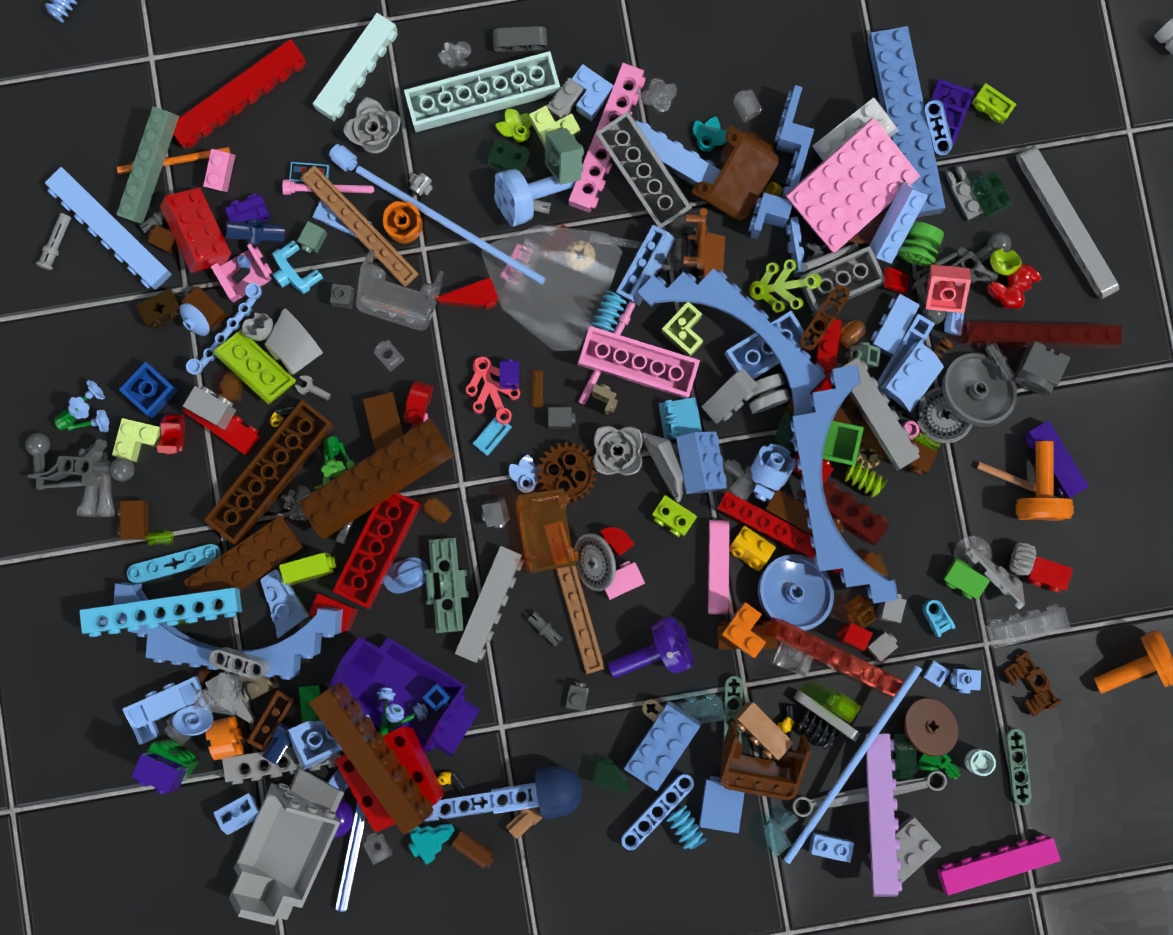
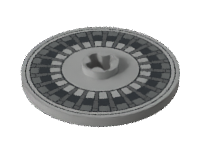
(939, 428)
(595, 563)

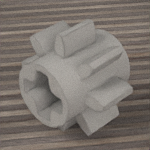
(420, 184)

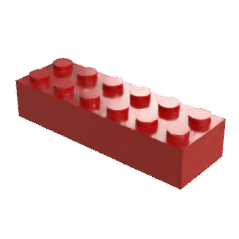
(376, 549)

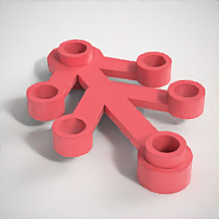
(489, 387)

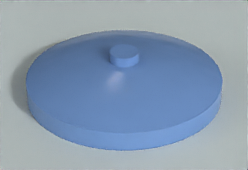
(796, 591)

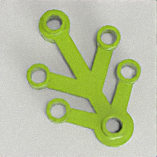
(780, 286)

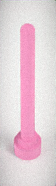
(290, 187)

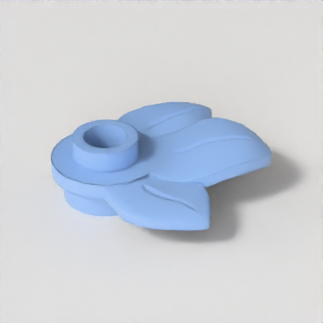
(525, 471)

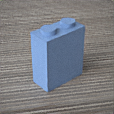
(720, 807)

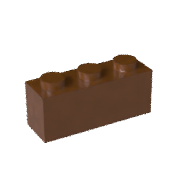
(270, 719)

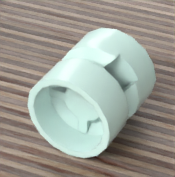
(980, 762)

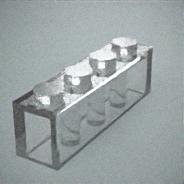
(1028, 627)

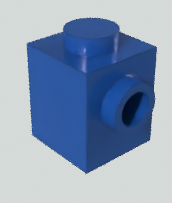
(437, 698)

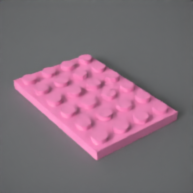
(852, 185)

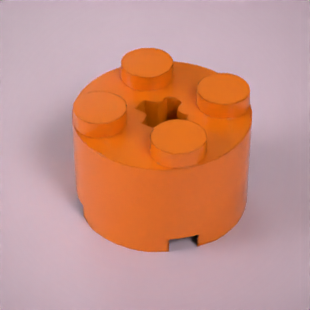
(406, 212)
(225, 738)

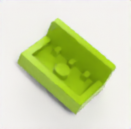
(993, 104)

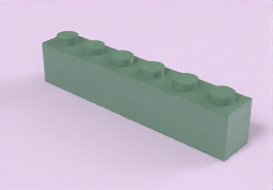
(147, 165)

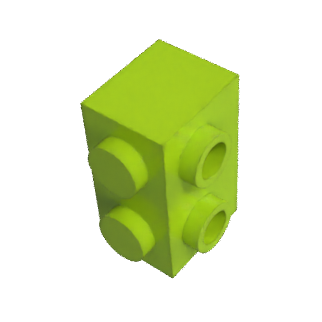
(674, 516)

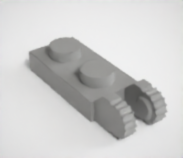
(964, 194)

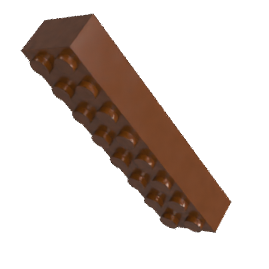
(269, 473)
(375, 478)
(372, 757)

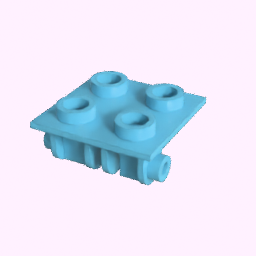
(679, 417)

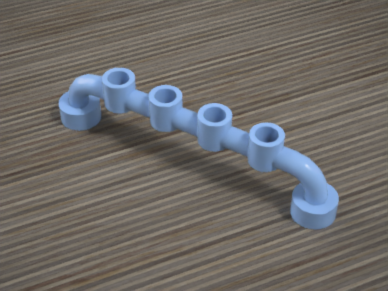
(253, 291)

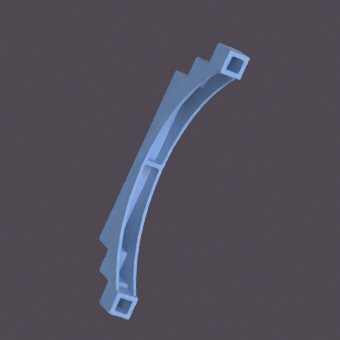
(719, 294)
(830, 547)
(284, 657)

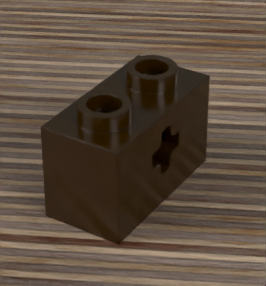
(150, 308)

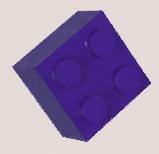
(159, 772)

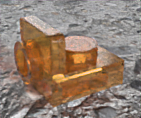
(876, 563)

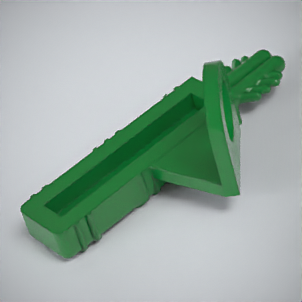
(929, 763)

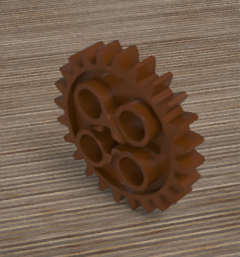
(582, 463)

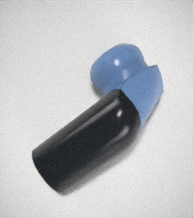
(244, 269)

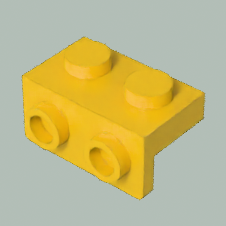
(751, 548)

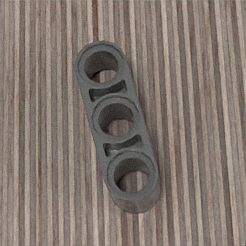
(519, 39)

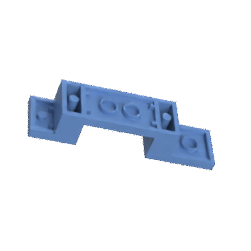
(789, 139)

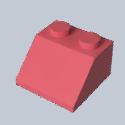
(948, 288)

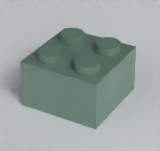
(563, 156)

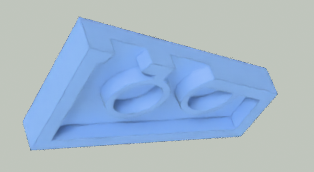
(793, 230)
(283, 602)

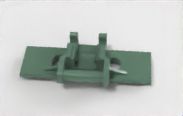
(451, 585)

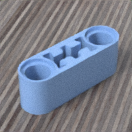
(942, 121)

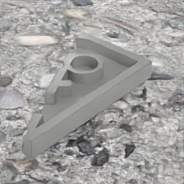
(999, 577)

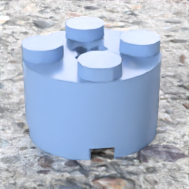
(772, 466)

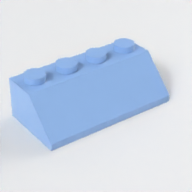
(756, 356)

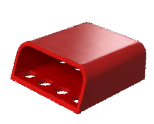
(409, 754)

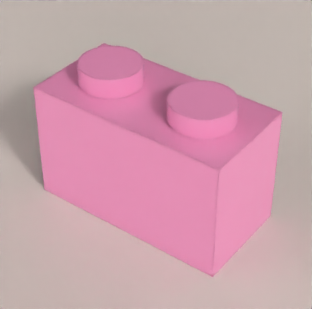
(219, 170)
(625, 580)

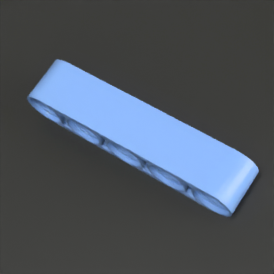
(653, 820)

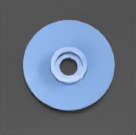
(194, 319)
(192, 721)

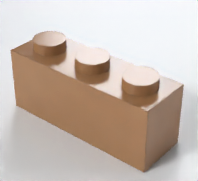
(762, 731)

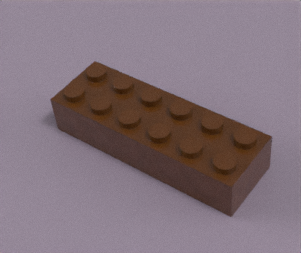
(248, 560)

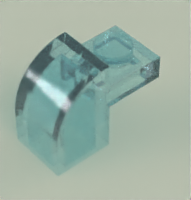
(774, 832)

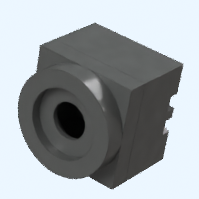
(1040, 369)

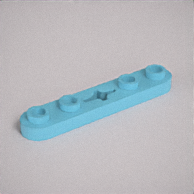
(156, 567)

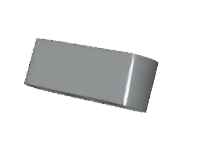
(248, 663)

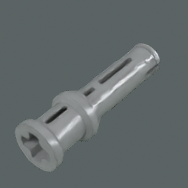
(49, 252)

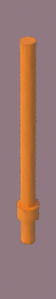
(177, 159)

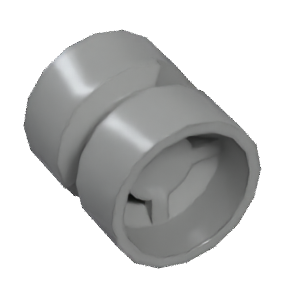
(1165, 35)

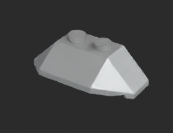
(667, 462)

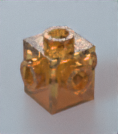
(860, 612)

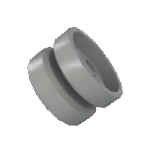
(768, 395)

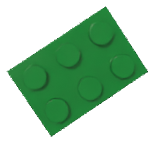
(171, 750)

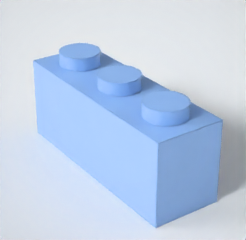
(894, 325)

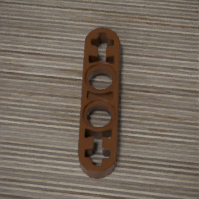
(823, 317)

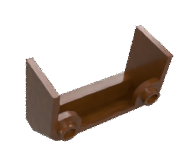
(761, 776)

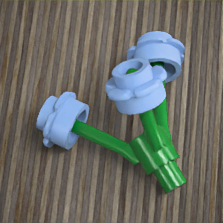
(394, 712)

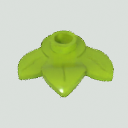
(513, 123)

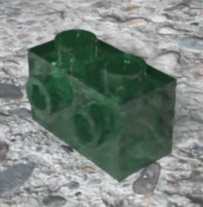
(506, 156)

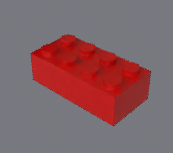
(195, 229)

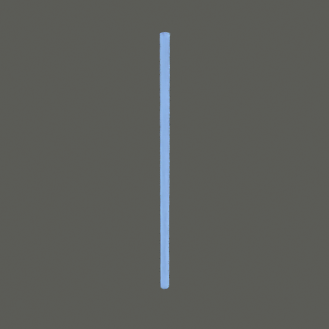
(451, 225)
(852, 764)

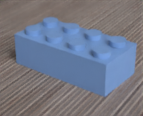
(662, 745)

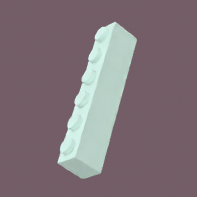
(355, 67)

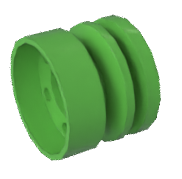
(921, 244)

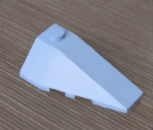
(313, 743)

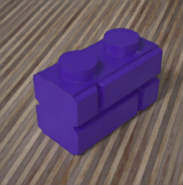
(248, 209)

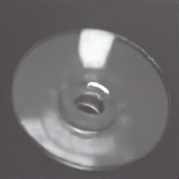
(976, 543)

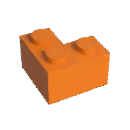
(739, 631)

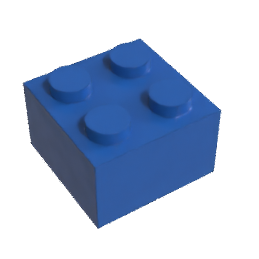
(148, 390)

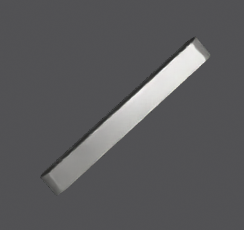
(1067, 222)

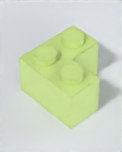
(544, 122)
(679, 330)
(132, 435)

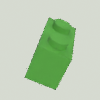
(965, 578)

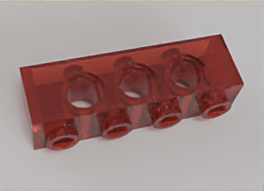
(878, 523)

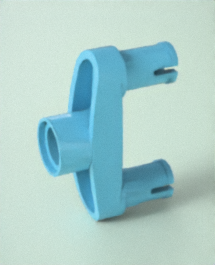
(286, 273)

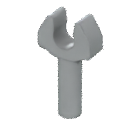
(311, 388)

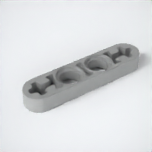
(826, 715)

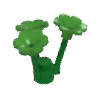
(332, 467)

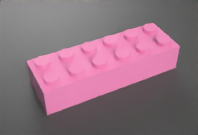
(638, 362)

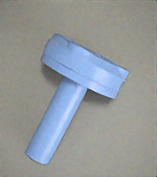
(516, 197)

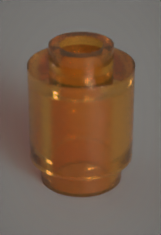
(852, 333)
(437, 510)

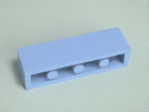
(897, 222)
(646, 263)

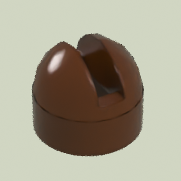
(204, 675)

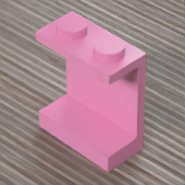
(258, 274)

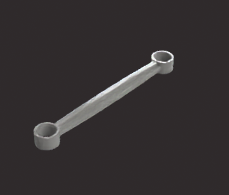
(861, 794)

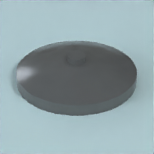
(978, 391)

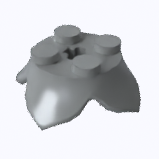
(368, 114)
(628, 439)

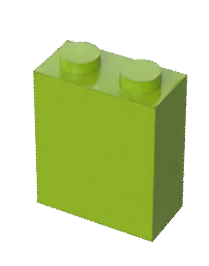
(307, 568)

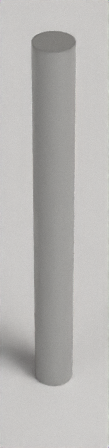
(829, 257)

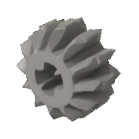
(1022, 559)

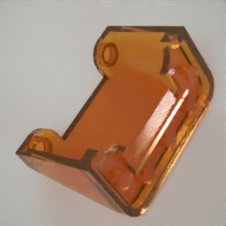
(545, 530)

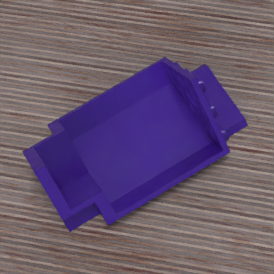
(371, 667)

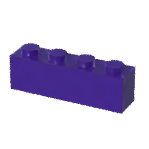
(1066, 473)

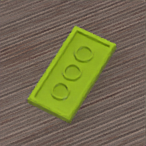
(254, 367)

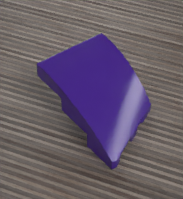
(956, 104)

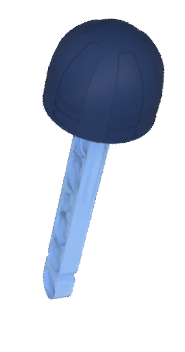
(555, 792)

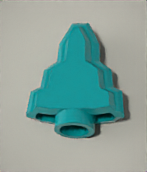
(429, 840)

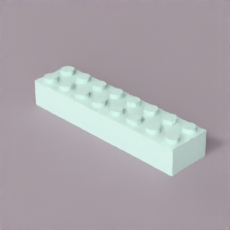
(482, 91)

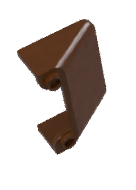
(741, 177)

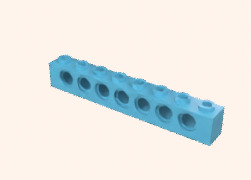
(91, 617)

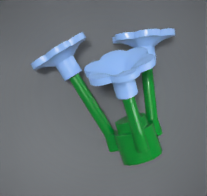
(79, 409)

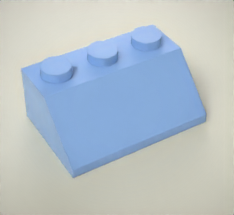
(912, 376)

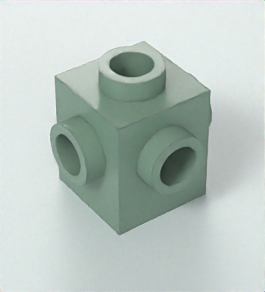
(865, 352)

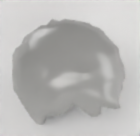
(258, 327)

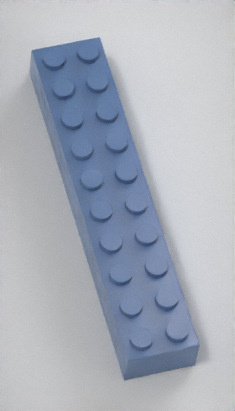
(903, 102)

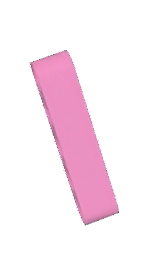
(718, 567)

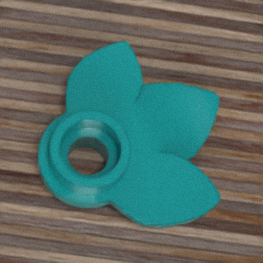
(711, 132)

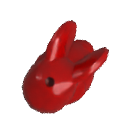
(1018, 282)

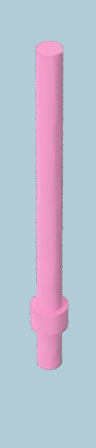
(622, 321)

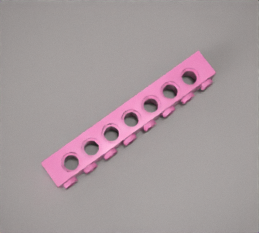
(579, 199)

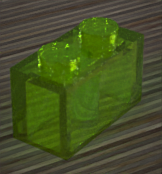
(842, 706)

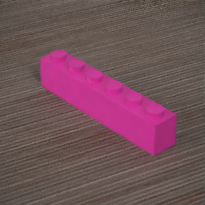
(998, 865)

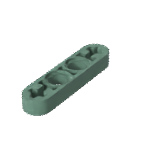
(727, 711)
(1020, 766)

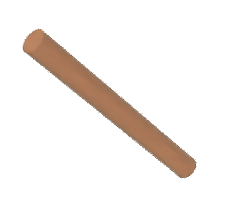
(1006, 476)

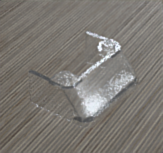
(394, 301)

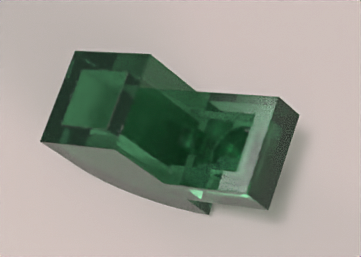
(904, 756)

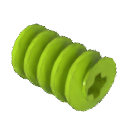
(864, 479)

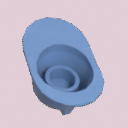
(406, 575)

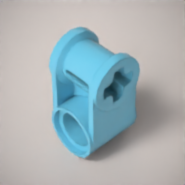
(938, 621)

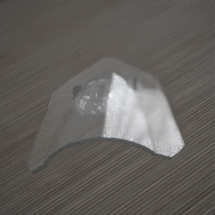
(577, 274)

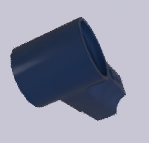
(278, 745)

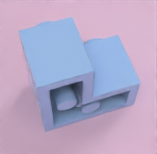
(595, 91)

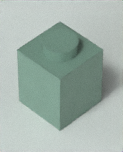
(312, 238)

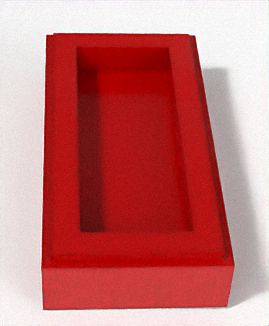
(896, 281)

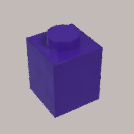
(509, 374)

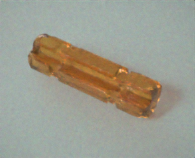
(537, 388)

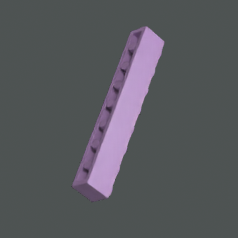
(881, 818)

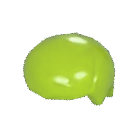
(1001, 260)

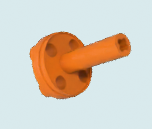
(1044, 505)
(1158, 659)

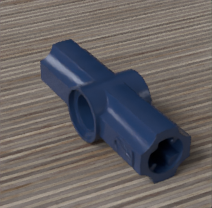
(254, 231)

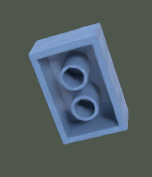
(701, 462)

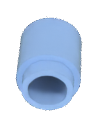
(343, 157)

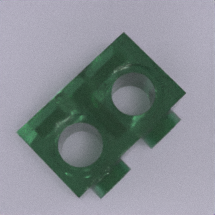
(991, 194)

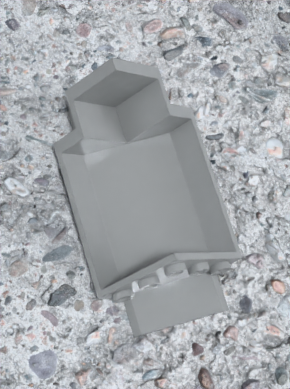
(285, 848)

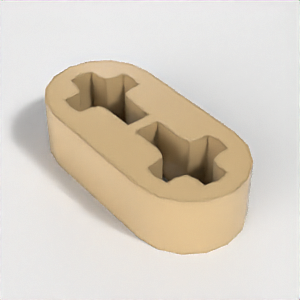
(651, 715)

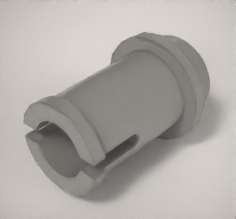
(541, 206)

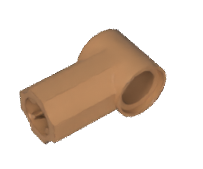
(524, 821)

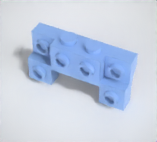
(159, 705)

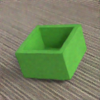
(843, 442)

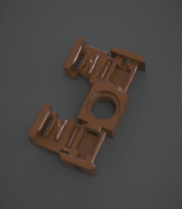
(1045, 695)

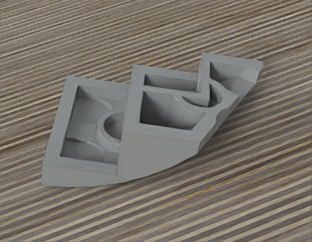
(291, 343)

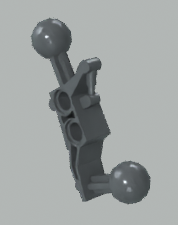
(995, 241)
(39, 444)

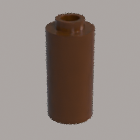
(473, 850)

